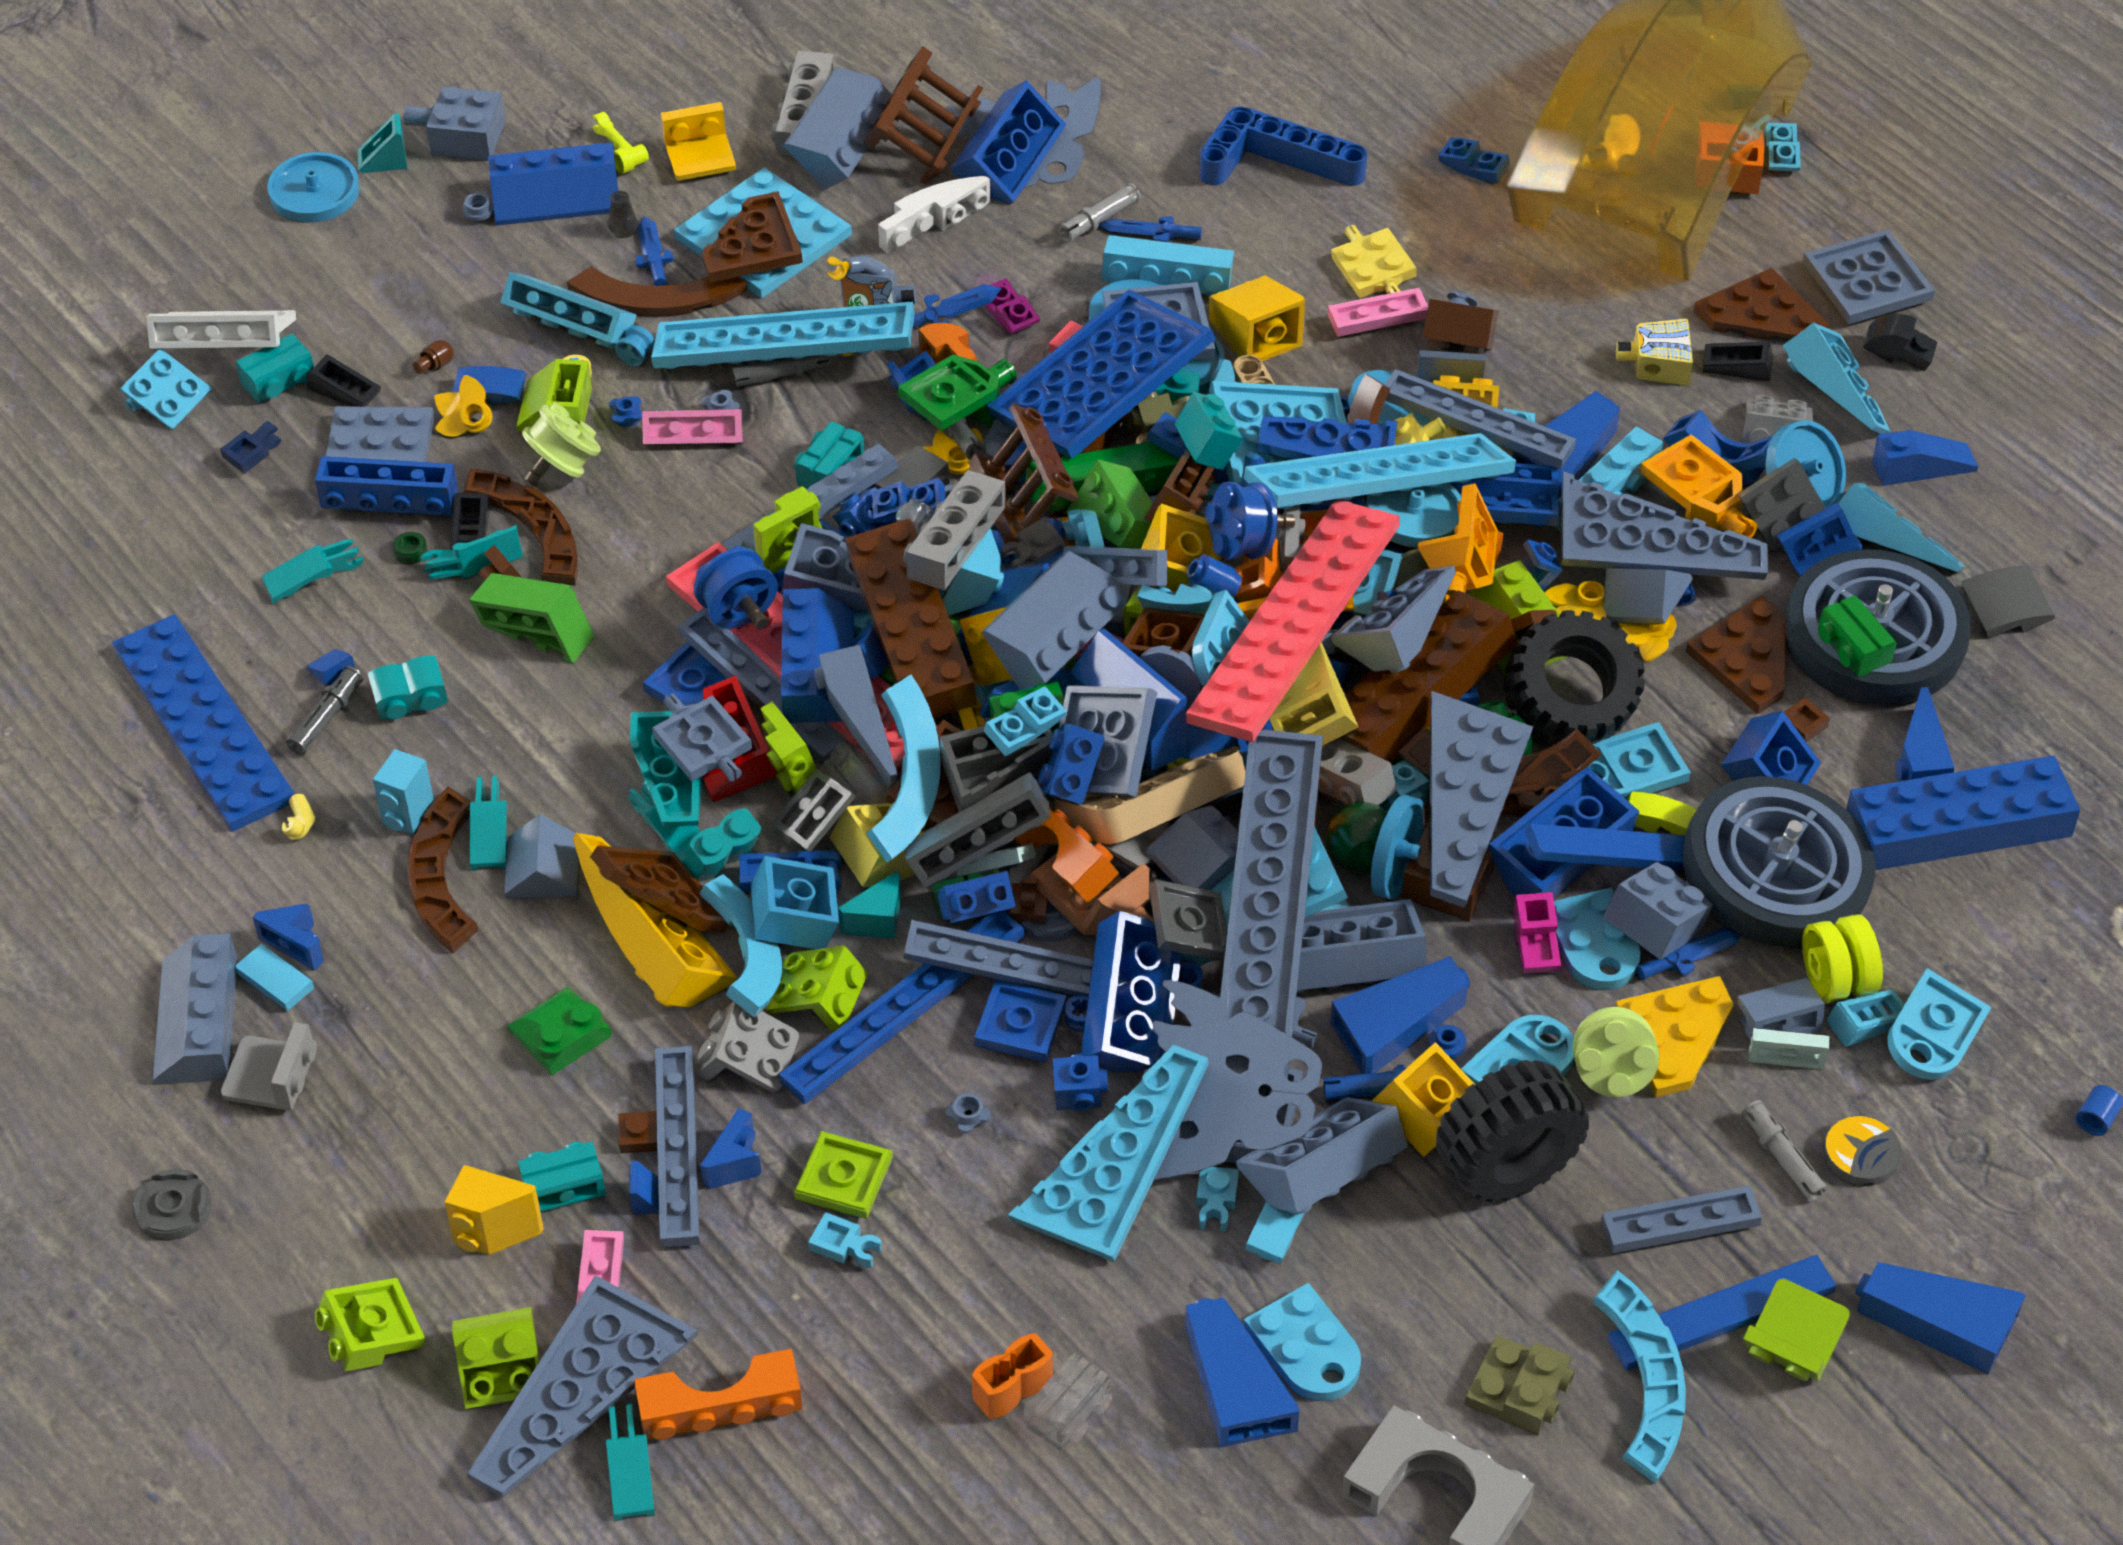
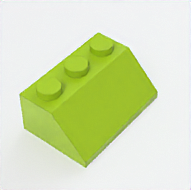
(1514, 593)

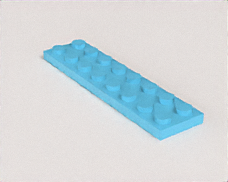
(783, 335)
(1381, 470)

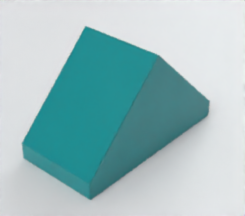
(384, 149)
(874, 910)

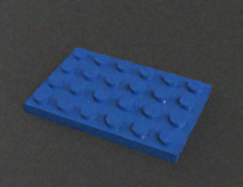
(1104, 370)

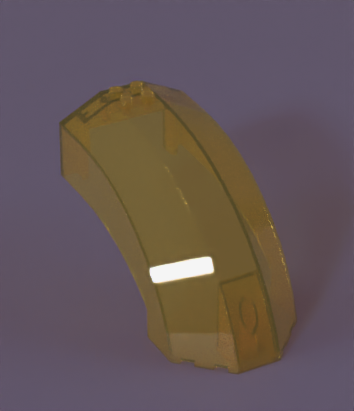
(1660, 118)

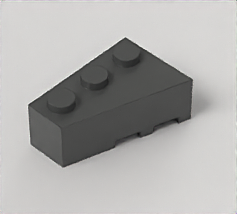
(979, 768)

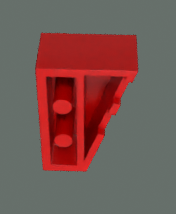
(753, 763)

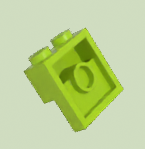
(777, 532)
(788, 750)
(368, 1323)

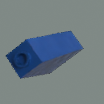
(1593, 426)
(1398, 1012)
(1942, 1311)
(1237, 1380)

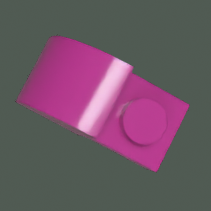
(1536, 932)

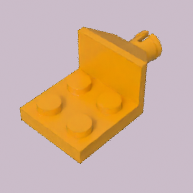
(1701, 484)
(1470, 549)

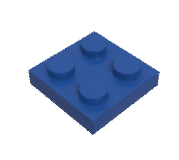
(1020, 1020)

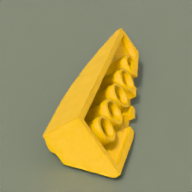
(664, 952)

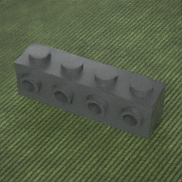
(978, 830)

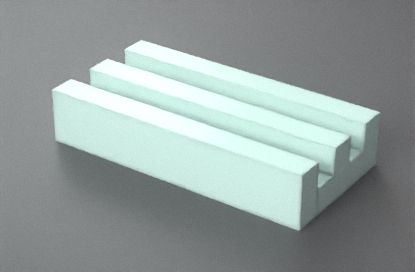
(999, 859)
(1788, 1049)

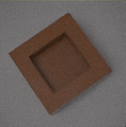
(1807, 718)
(637, 1132)

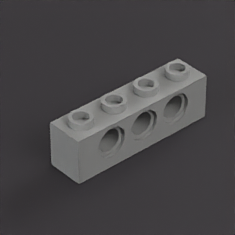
(805, 81)
(955, 529)
(1354, 774)

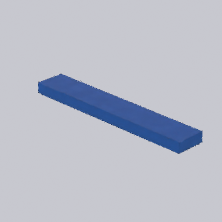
(1605, 846)
(1728, 1308)

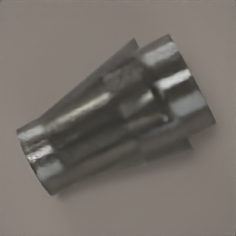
(622, 218)

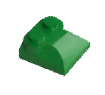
(560, 1030)

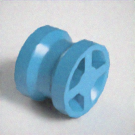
(635, 345)

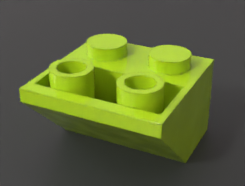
(561, 383)
(495, 1355)

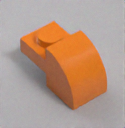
(944, 340)
(1259, 574)

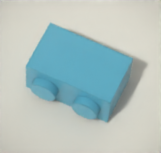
(403, 791)

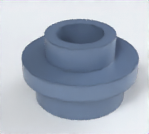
(478, 207)

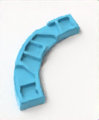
(919, 770)
(761, 957)
(1660, 1374)

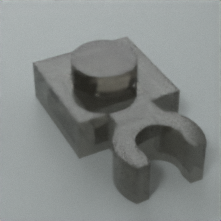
(1035, 541)

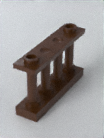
(897, 110)
(1049, 469)

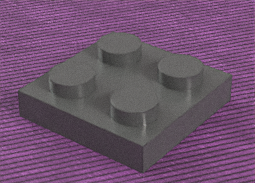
(1781, 501)
(1189, 920)

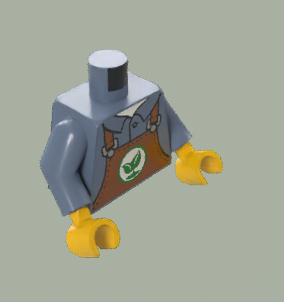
(868, 283)

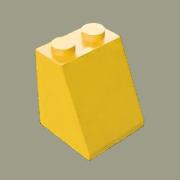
(1259, 318)

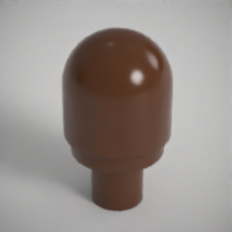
(434, 356)

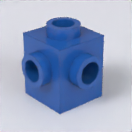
(856, 513)
(1079, 1082)

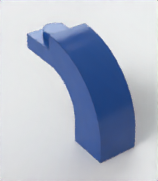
(1745, 457)

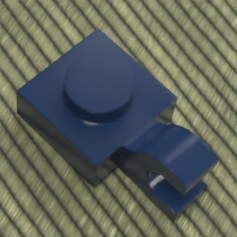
(248, 449)

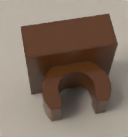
(499, 564)
(1029, 902)

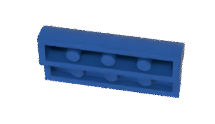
(1521, 496)

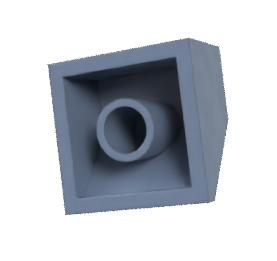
(1197, 848)

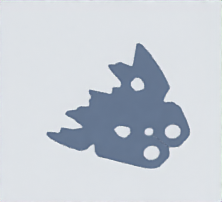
(1080, 121)
(1228, 1102)

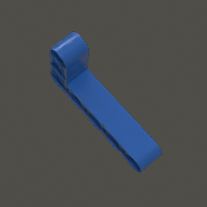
(1280, 141)

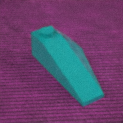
(672, 792)

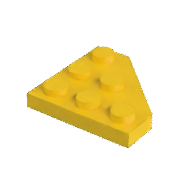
(1685, 1028)

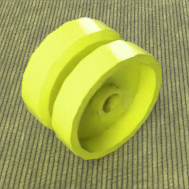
(1842, 958)

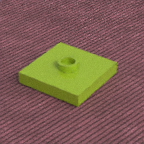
(843, 1174)

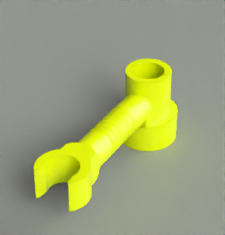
(625, 156)

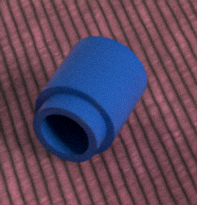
(1213, 575)

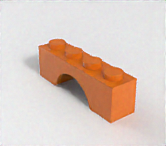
(1078, 863)
(674, 1408)

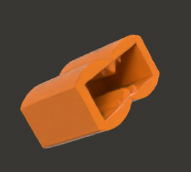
(1010, 1376)

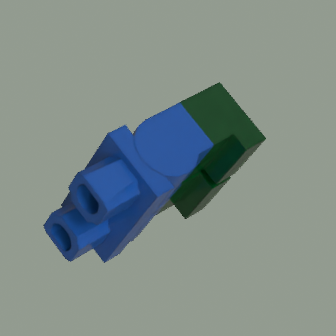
(979, 895)

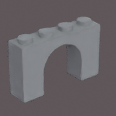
(1409, 1445)

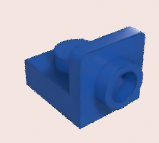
(1541, 562)

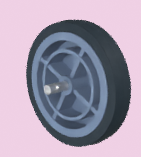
(1907, 599)
(1777, 858)

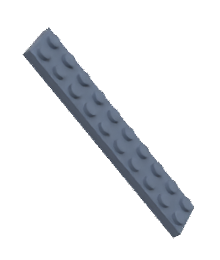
(1271, 880)

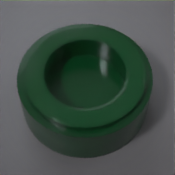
(409, 547)

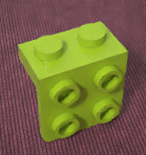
(820, 981)
(1797, 1330)

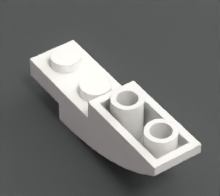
(935, 205)

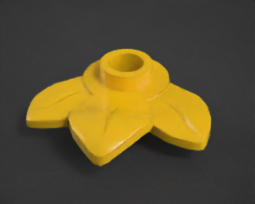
(461, 407)
(949, 451)
(1586, 597)
(1650, 637)

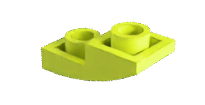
(1661, 811)

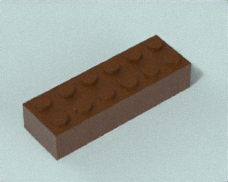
(910, 619)
(1457, 653)

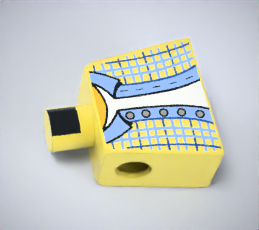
(1660, 352)

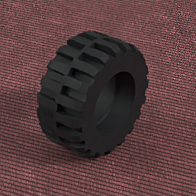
(1592, 643)
(1512, 1131)

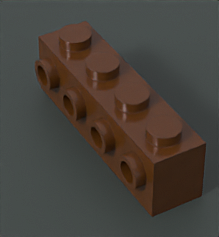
(1184, 487)

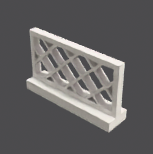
(217, 329)

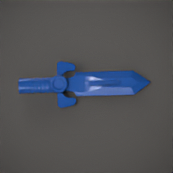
(1162, 233)
(652, 250)
(955, 304)
(1690, 952)

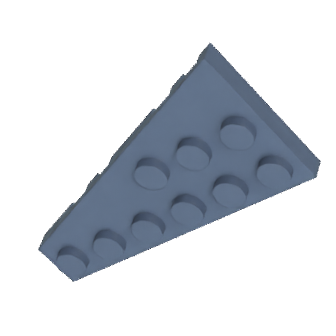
(1633, 533)
(1470, 779)
(581, 1375)

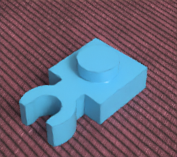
(1216, 1194)
(839, 1238)

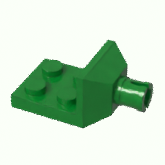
(956, 390)

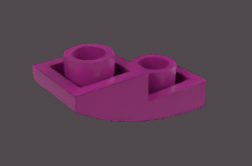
(1010, 310)

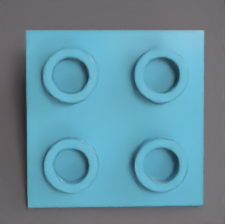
(164, 389)

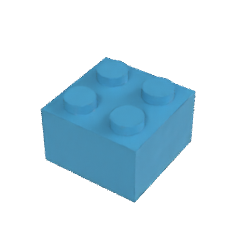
(794, 903)

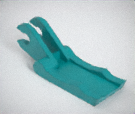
(469, 557)
(310, 566)
(488, 828)
(674, 837)
(629, 1470)

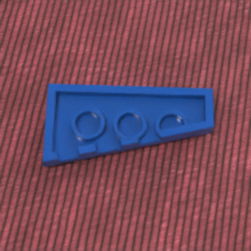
(1301, 439)

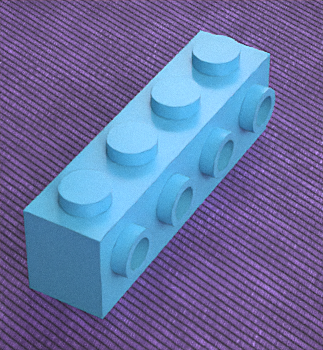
(1167, 263)
(566, 308)
(1622, 465)

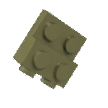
(1149, 411)
(1520, 1383)

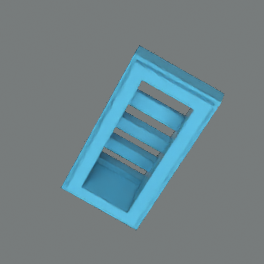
(1849, 1026)

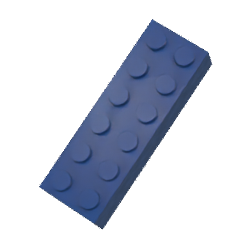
(1965, 812)

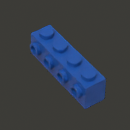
(386, 485)

